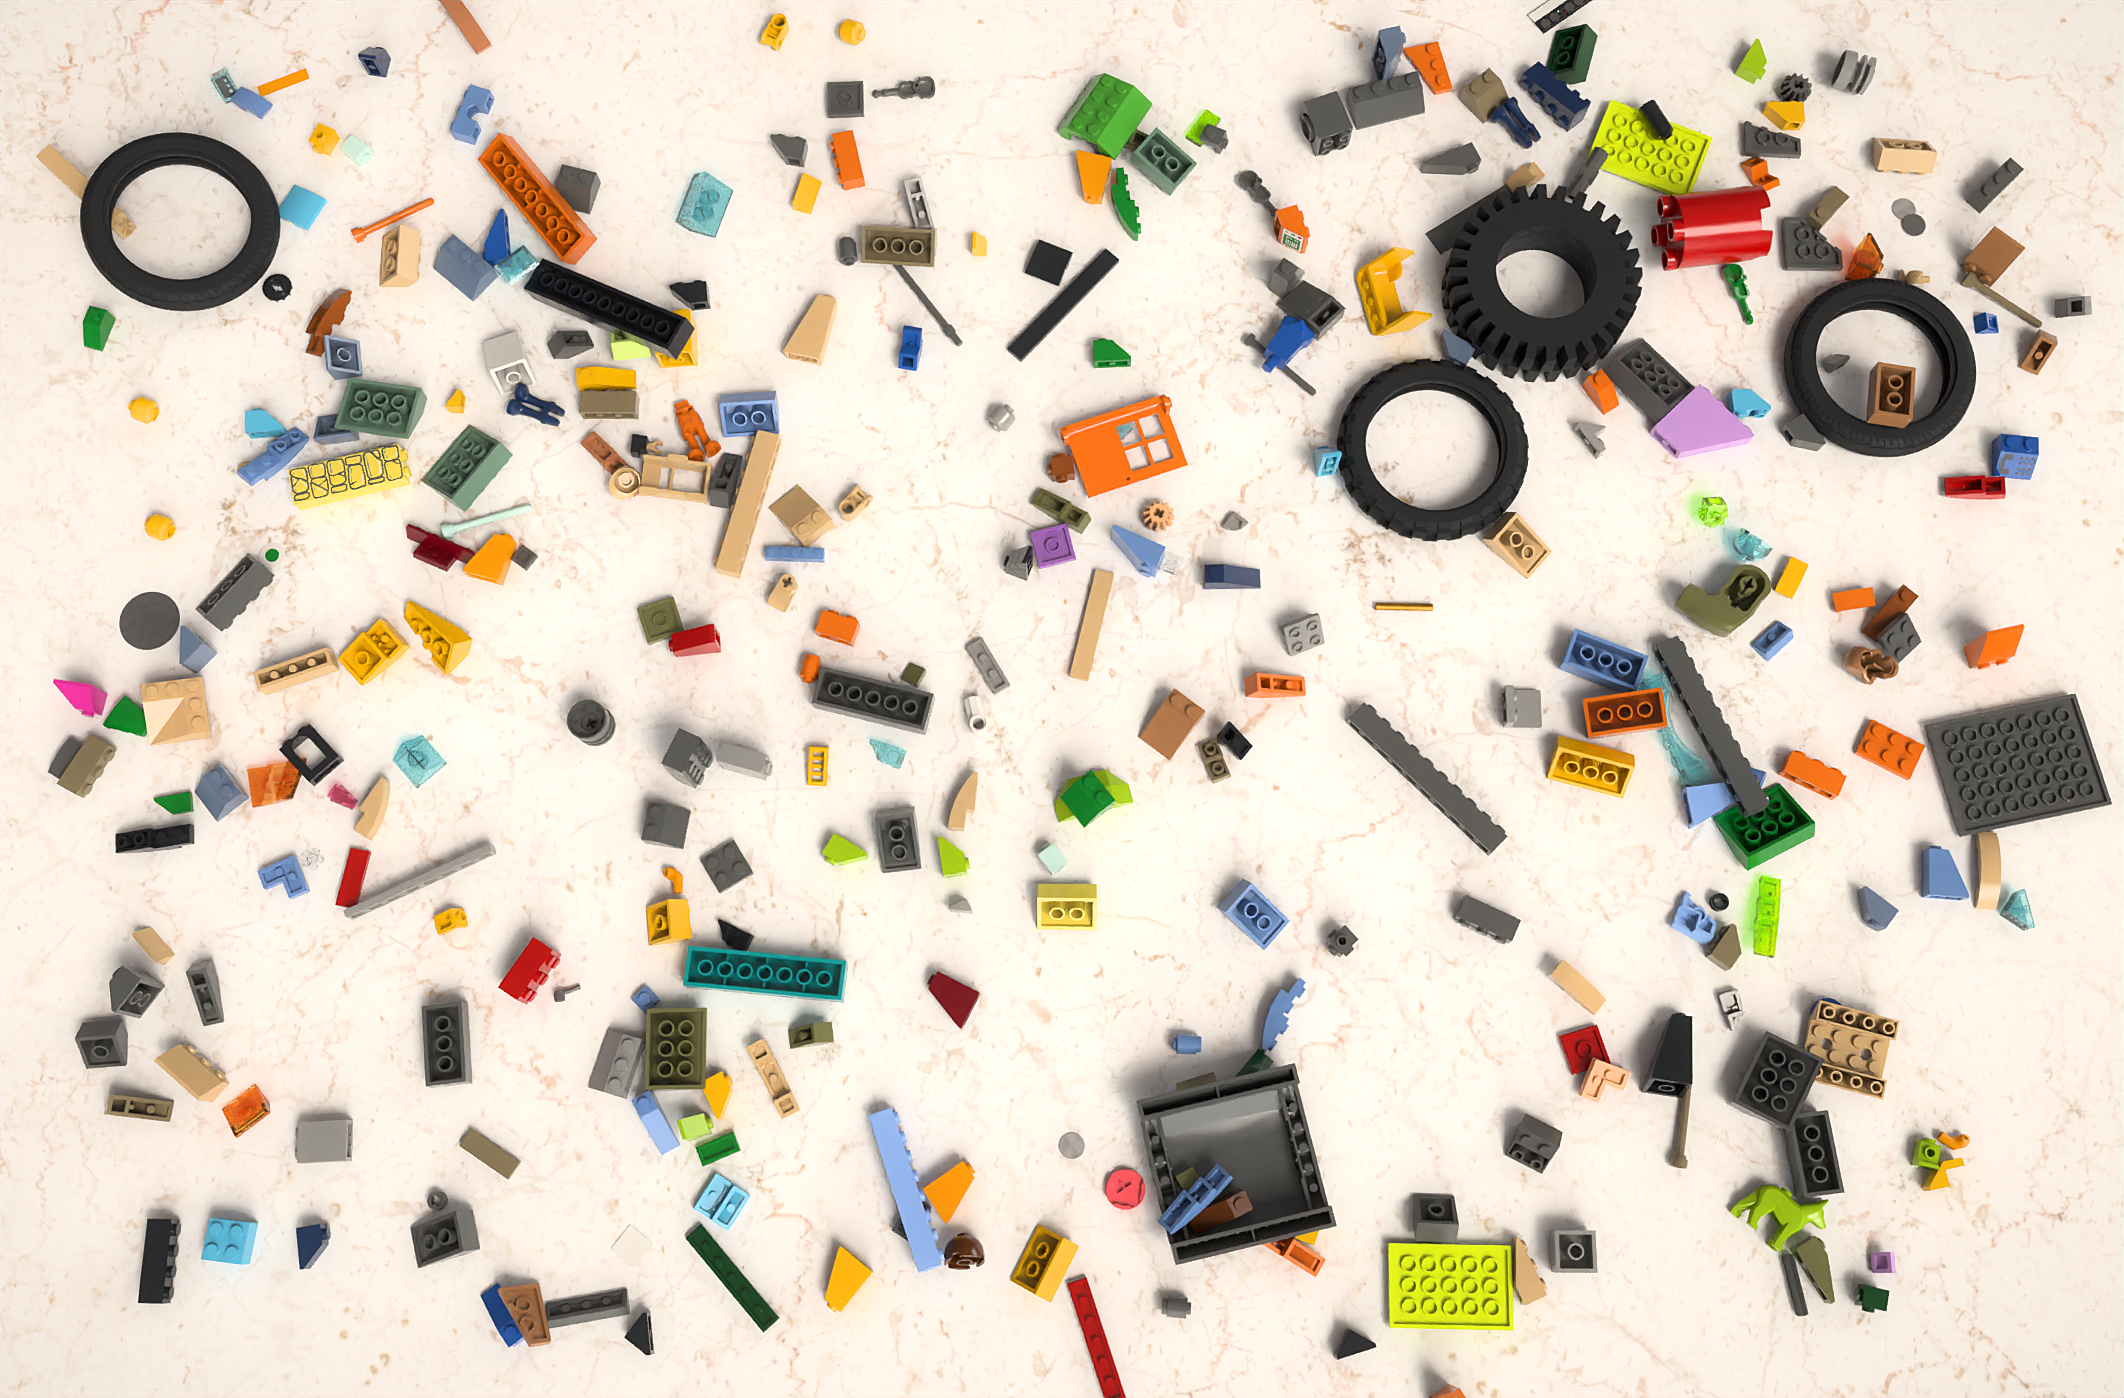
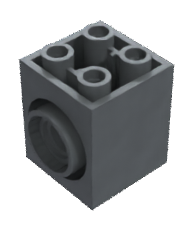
(1326, 124)

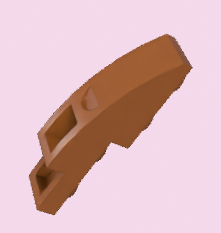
(328, 314)

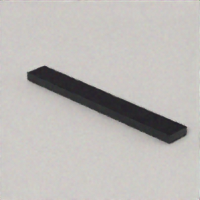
(1063, 305)

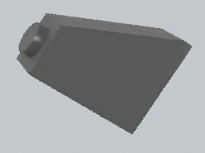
(1285, 278)

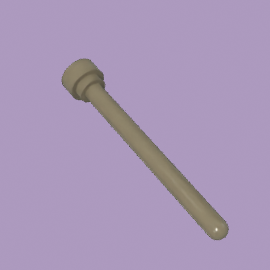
(1972, 281)
(1679, 1159)

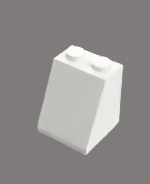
(509, 362)

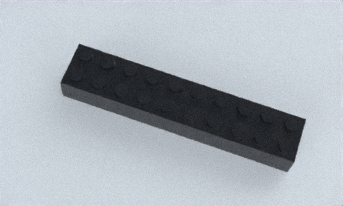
(609, 308)

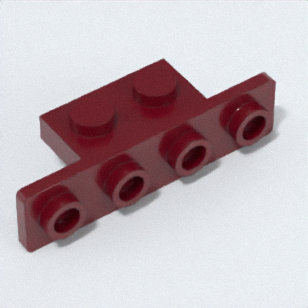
(437, 550)

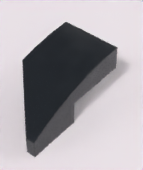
(734, 936)

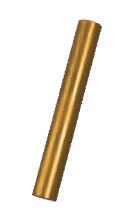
(1404, 606)

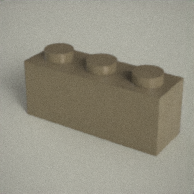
(609, 404)
(87, 766)

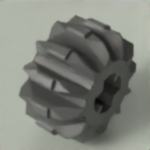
(1795, 88)

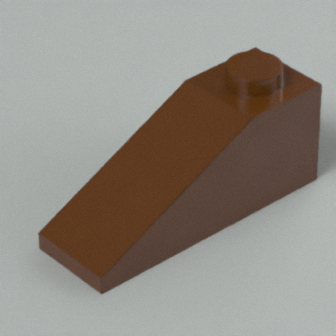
(1221, 1211)

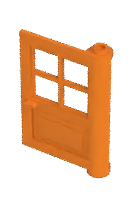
(1102, 456)

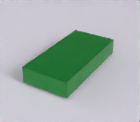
(718, 1149)

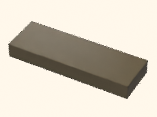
(490, 1154)

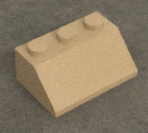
(1903, 156)
(400, 257)
(193, 1072)

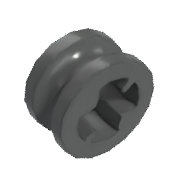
(435, 1206)

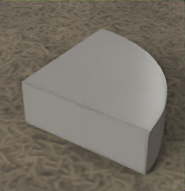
(1235, 522)

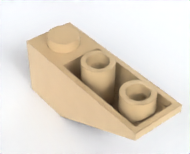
(1524, 1276)

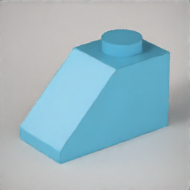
(262, 425)

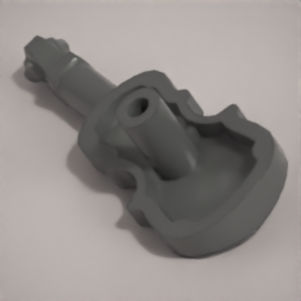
(923, 87)
(1251, 182)

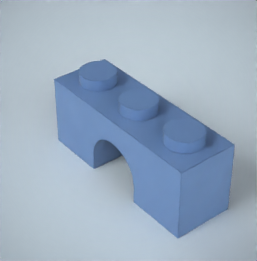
(475, 101)

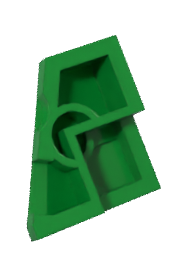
(127, 718)

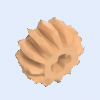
(1161, 510)

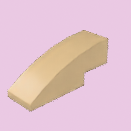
(964, 803)
(374, 809)
(1577, 987)

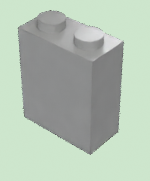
(744, 761)
(324, 1141)

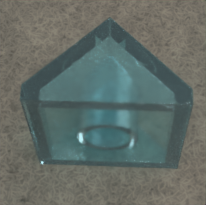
(516, 265)
(418, 760)

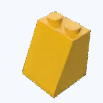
(689, 354)

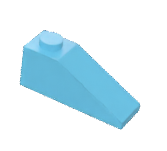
(1326, 460)

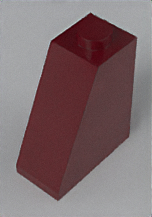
(954, 997)

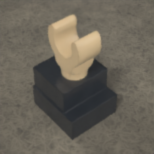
(641, 445)

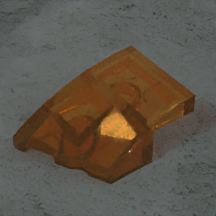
(273, 783)

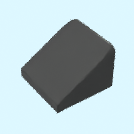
(1835, 362)

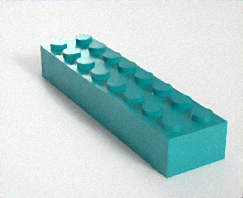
(765, 974)

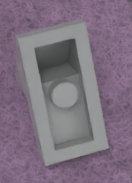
(1588, 435)

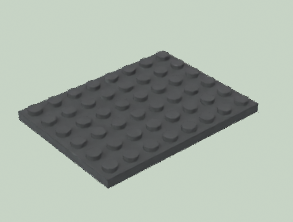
(2018, 765)

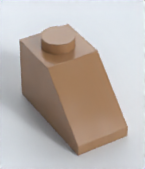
(2039, 351)

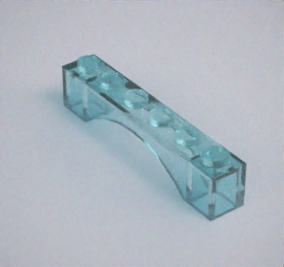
(1692, 768)

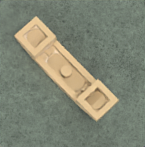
(1988, 870)
(773, 1078)

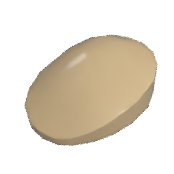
(624, 482)

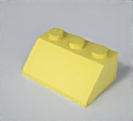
(1066, 906)

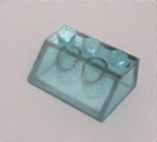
(704, 205)

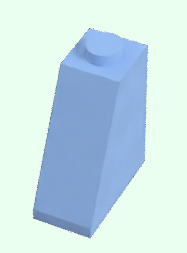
(1704, 801)

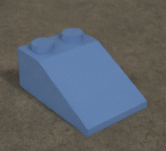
(1140, 551)
(1253, 913)

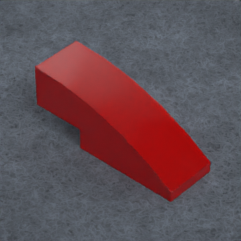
(1975, 487)

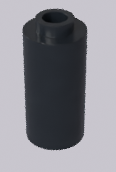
(1656, 120)

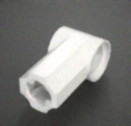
(976, 714)

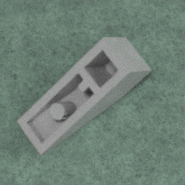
(918, 202)

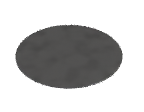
(149, 620)

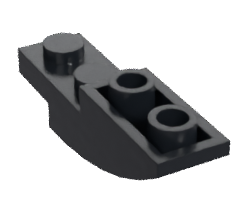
(154, 839)

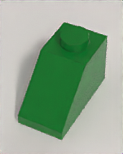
(97, 328)
(1109, 354)

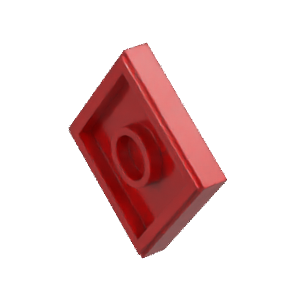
(1581, 1047)

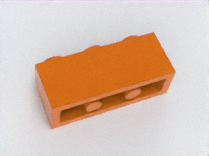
(847, 160)
(1812, 774)

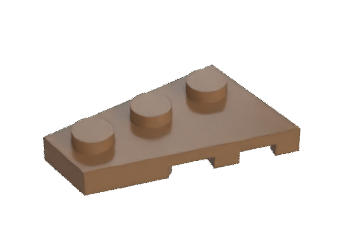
(528, 1312)

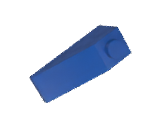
(498, 241)
(501, 1317)

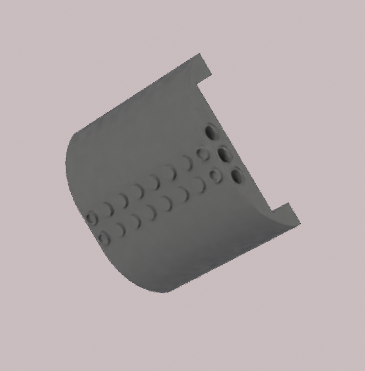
(1259, 1137)

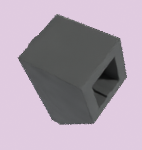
(791, 149)
(2073, 307)
(1802, 434)

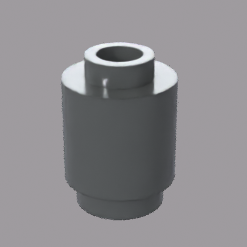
(847, 251)
(1176, 1307)

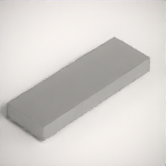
(988, 666)

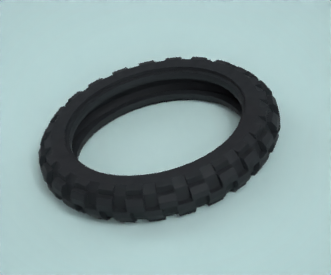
(1455, 380)

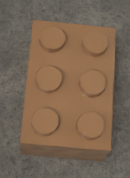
(1891, 395)

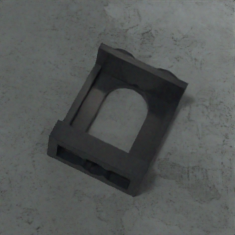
(324, 768)

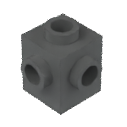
(1346, 937)

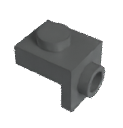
(1214, 137)

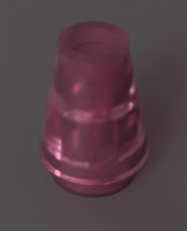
(342, 796)

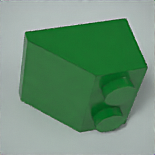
(1088, 799)

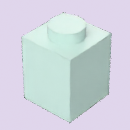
(356, 150)
(1052, 858)

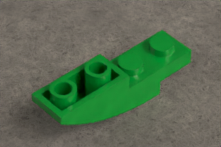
(1124, 207)

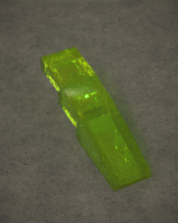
(1767, 917)

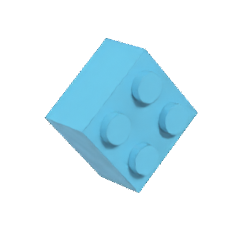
(229, 1241)

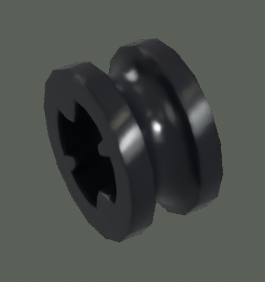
(1725, 900)

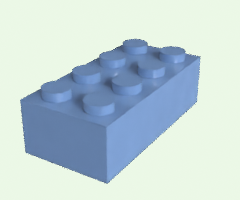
(1603, 662)

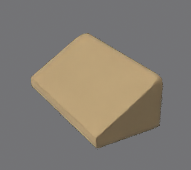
(154, 945)

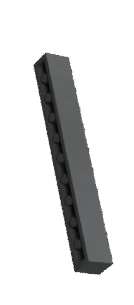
(1711, 727)
(1426, 778)

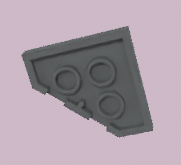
(1808, 248)

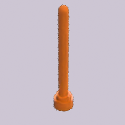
(359, 233)

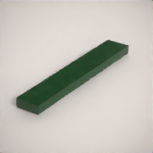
(732, 1278)

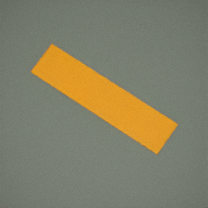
(283, 82)

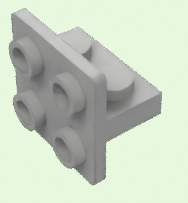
(1302, 634)

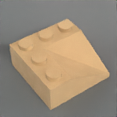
(176, 711)

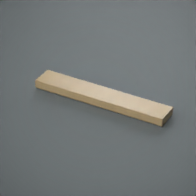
(1091, 625)

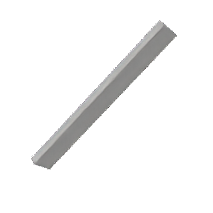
(420, 882)

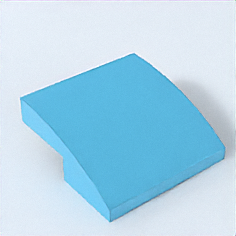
(301, 207)
(721, 1201)

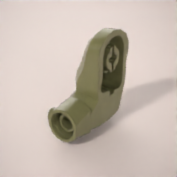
(1730, 605)

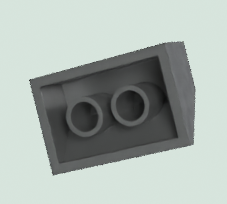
(133, 991)

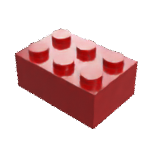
(530, 971)

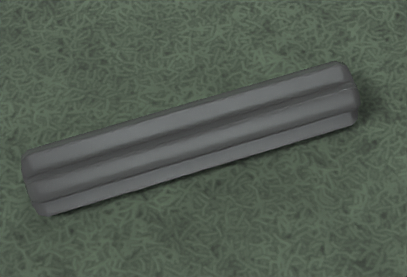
(1795, 1285)

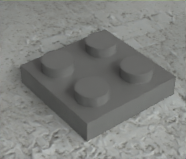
(845, 99)
(1899, 637)
(726, 866)

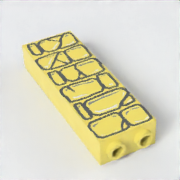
(349, 476)

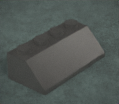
(1386, 100)
(235, 592)

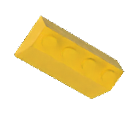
(1591, 766)

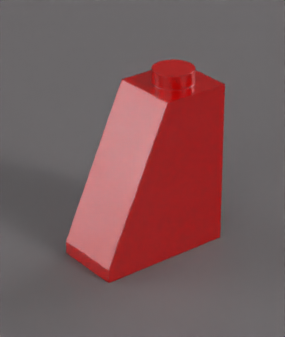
(696, 641)

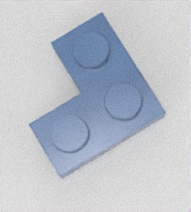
(286, 872)

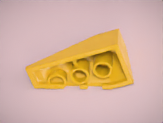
(443, 639)

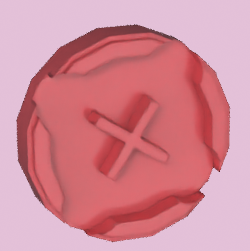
(1125, 1189)

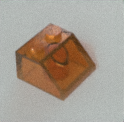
(1865, 260)

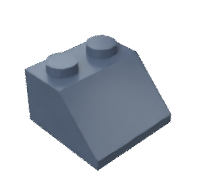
(220, 792)

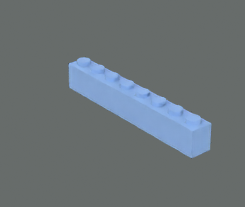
(905, 1190)

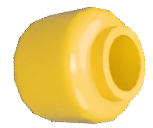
(851, 32)
(143, 410)
(159, 527)

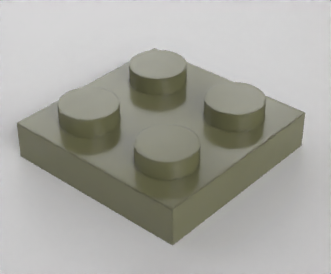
(660, 620)

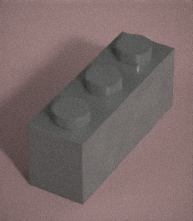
(1995, 185)
(1487, 920)

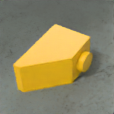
(718, 1093)

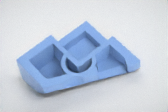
(1693, 921)

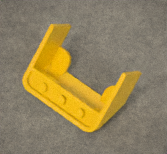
(1380, 294)

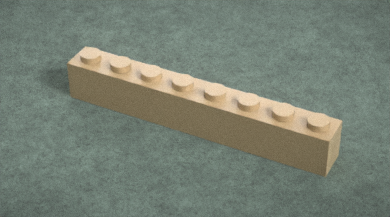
(748, 504)

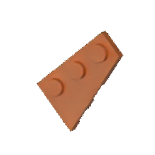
(1431, 65)

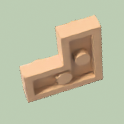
(1599, 1075)

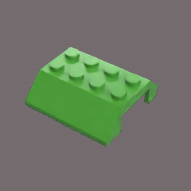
(1106, 114)

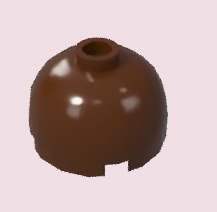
(964, 1251)

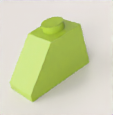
(1753, 64)
(842, 852)
(952, 859)
(695, 1127)

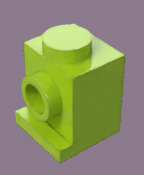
(1920, 1155)

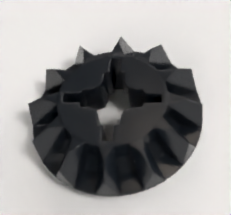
(277, 280)

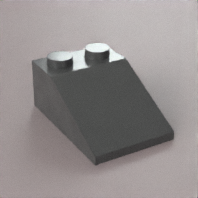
(898, 839)
(445, 1238)

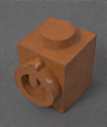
(1061, 468)

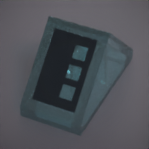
(224, 84)
(2018, 911)

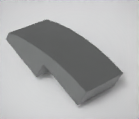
(64, 757)

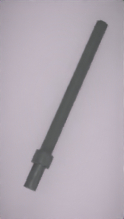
(948, 329)

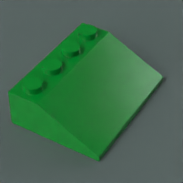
(1766, 832)

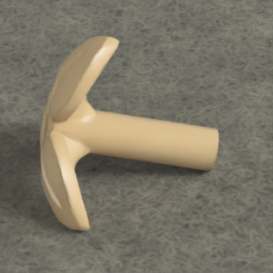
(1913, 277)

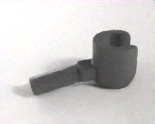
(559, 995)

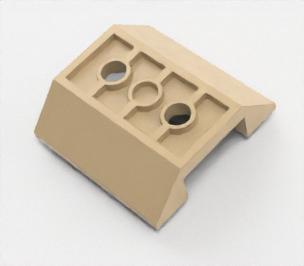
(1848, 1034)

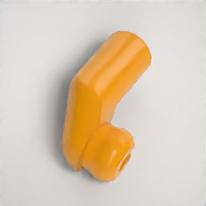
(675, 877)
(1954, 1143)

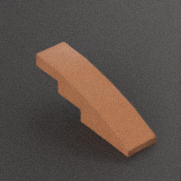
(466, 24)
(603, 454)

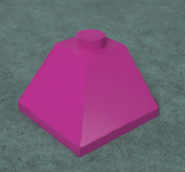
(83, 697)

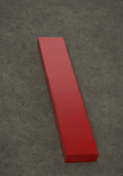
(1096, 1339)

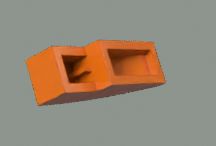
(1297, 1254)

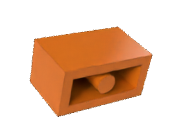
(837, 627)

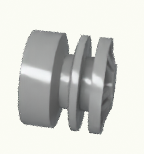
(1856, 73)

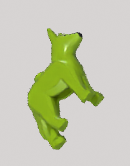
(1783, 1209)

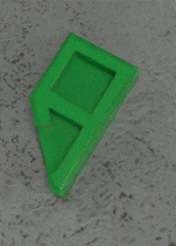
(176, 803)

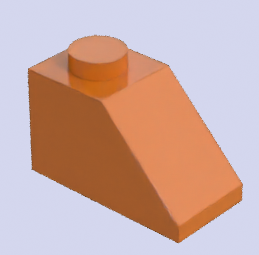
(1601, 391)

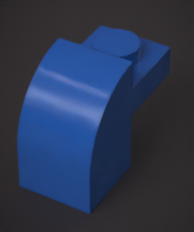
(911, 348)

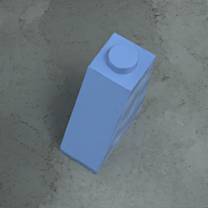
(1941, 876)

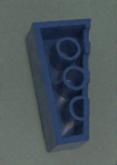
(1554, 96)

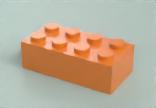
(1625, 713)

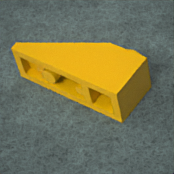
(605, 378)

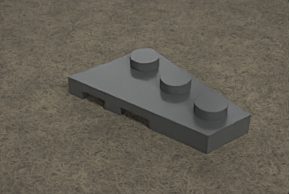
(1765, 143)

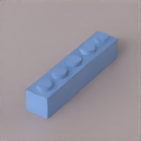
(794, 554)

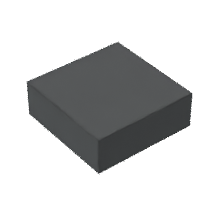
(524, 557)

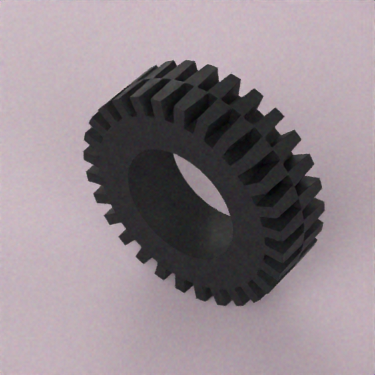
(1557, 228)

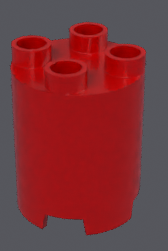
(1711, 227)

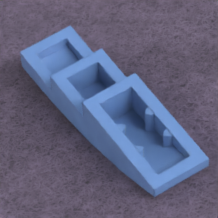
(1197, 1198)

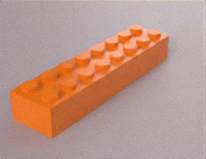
(537, 199)

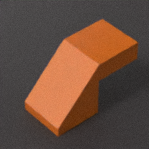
(1757, 173)

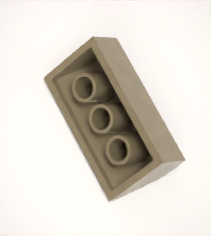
(898, 245)

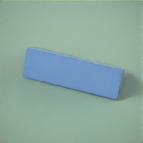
(1773, 640)

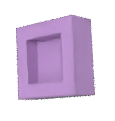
(1883, 1262)

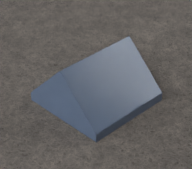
(342, 357)
(326, 433)
(194, 651)

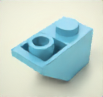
(1746, 403)

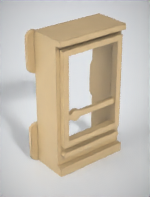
(652, 472)

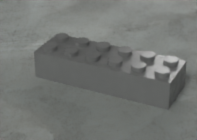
(873, 700)

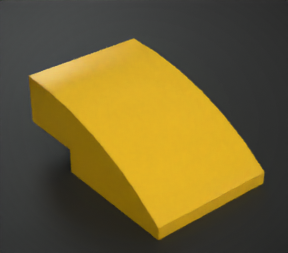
(373, 652)

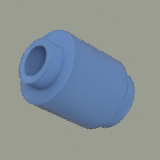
(1187, 1044)

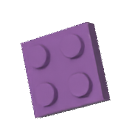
(1053, 546)

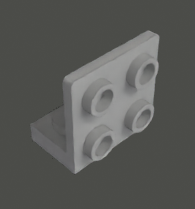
(1521, 708)

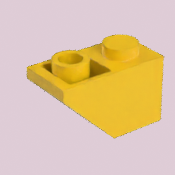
(1785, 115)

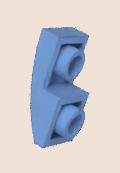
(251, 101)

